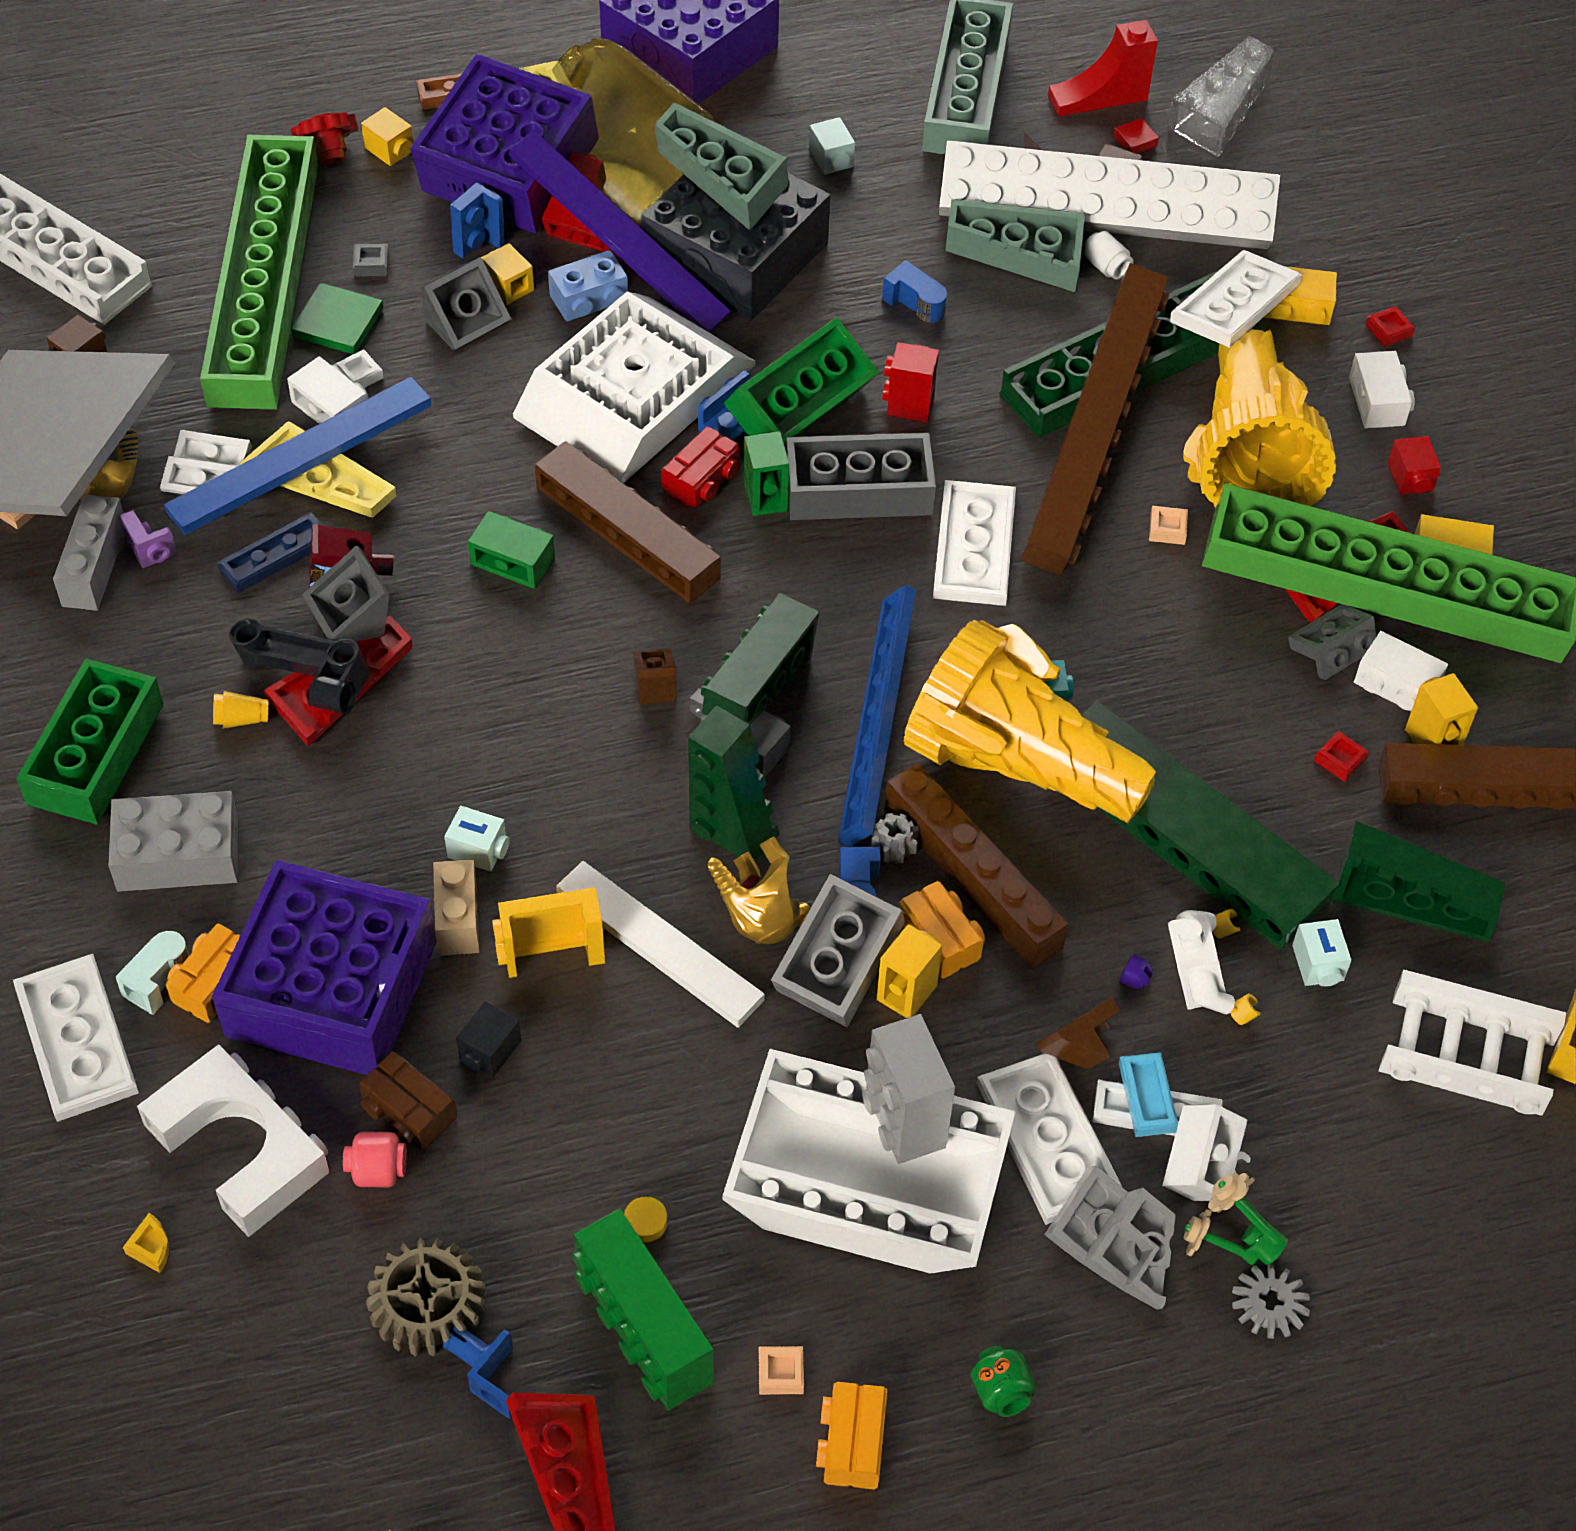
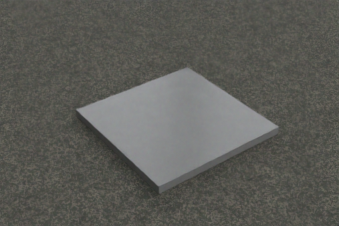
(65, 419)

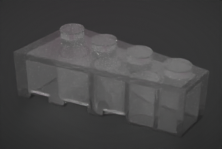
(1222, 95)

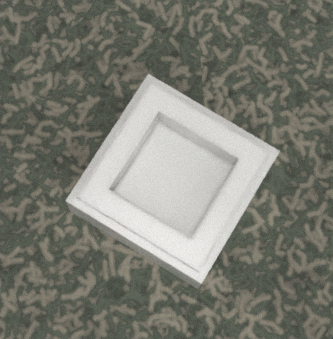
(361, 369)

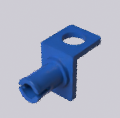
(485, 1361)

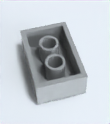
(173, 841)
(838, 950)
(908, 1089)

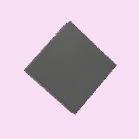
(370, 260)

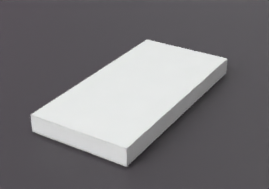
(1235, 298)
(974, 543)
(75, 1037)
(1049, 1130)

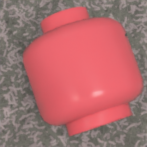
(375, 1159)

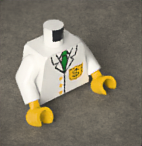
(1200, 965)

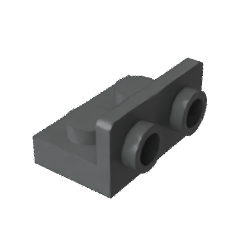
(1335, 639)

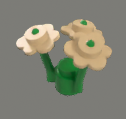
(1261, 1238)

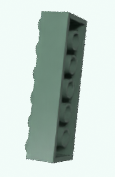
(967, 74)

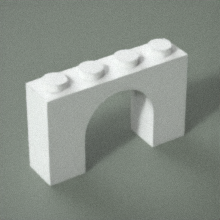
(221, 1088)

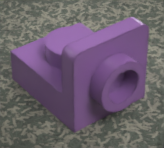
(147, 546)

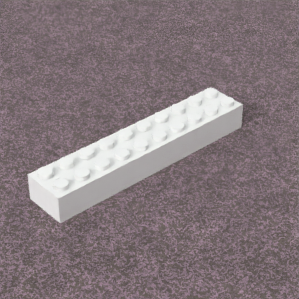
(1118, 193)

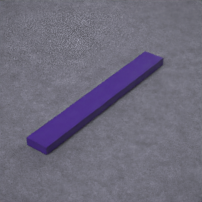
(618, 232)

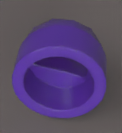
(1136, 972)

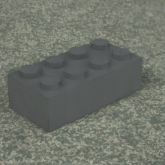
(860, 476)

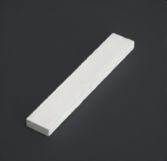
(667, 947)

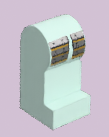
(148, 971)

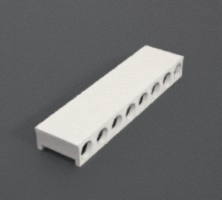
(67, 255)

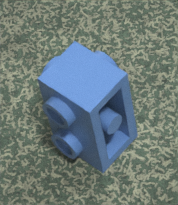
(587, 285)

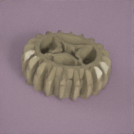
(387, 1300)

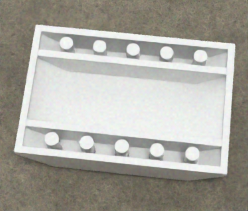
(821, 1174)

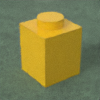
(387, 136)
(509, 272)

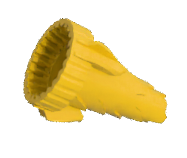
(1261, 429)
(997, 714)

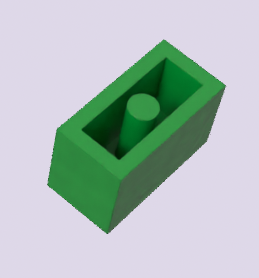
(766, 473)
(511, 549)

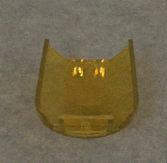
(627, 105)

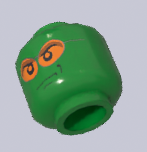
(1003, 1381)

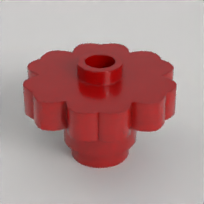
(328, 134)

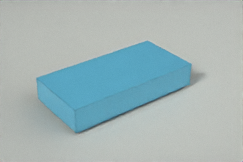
(1148, 1094)

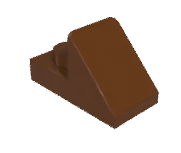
(655, 675)
(1079, 1039)

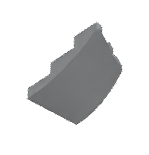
(1117, 1235)

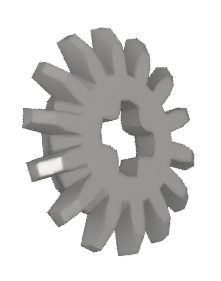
(1255, 1307)

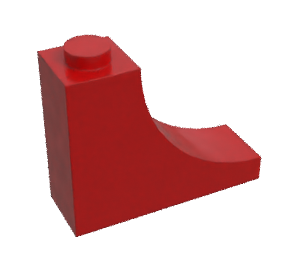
(1115, 78)
(561, 222)

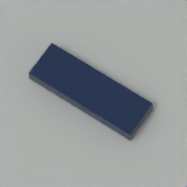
(269, 554)

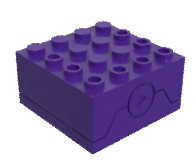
(694, 41)
(487, 116)
(325, 968)

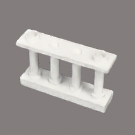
(1483, 1009)

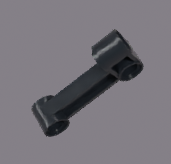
(337, 665)

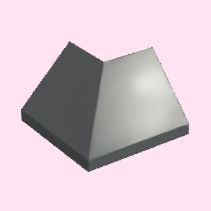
(463, 304)
(349, 600)

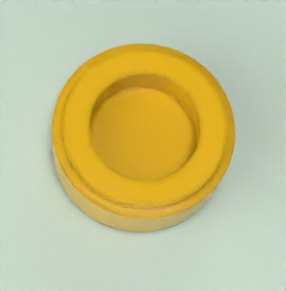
(647, 1218)

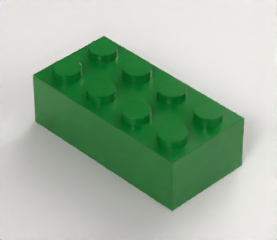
(803, 384)
(90, 741)
(643, 1310)

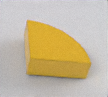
(149, 1244)

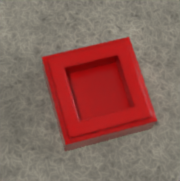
(1136, 136)
(1390, 326)
(1341, 756)

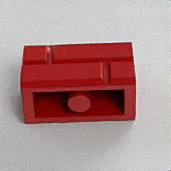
(701, 468)

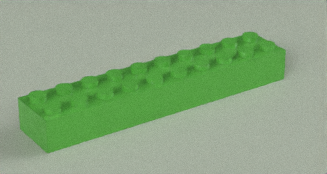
(260, 273)
(1393, 573)

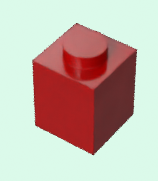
(1414, 465)

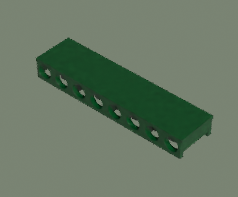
(1050, 396)
(1221, 841)

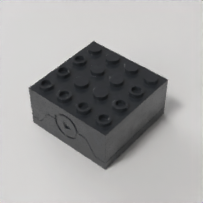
(736, 263)

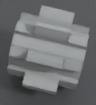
(895, 838)

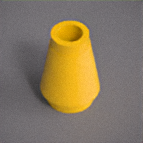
(238, 709)

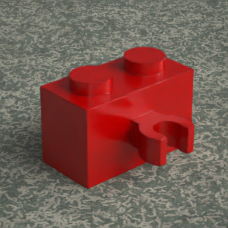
(911, 382)

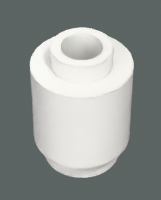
(1107, 254)

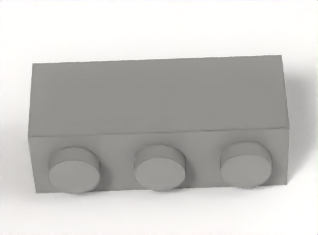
(89, 552)

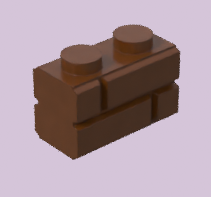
(407, 1101)

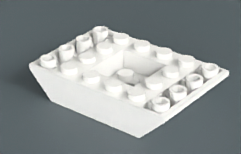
(620, 413)

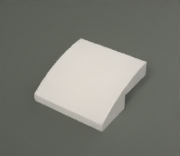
(201, 459)

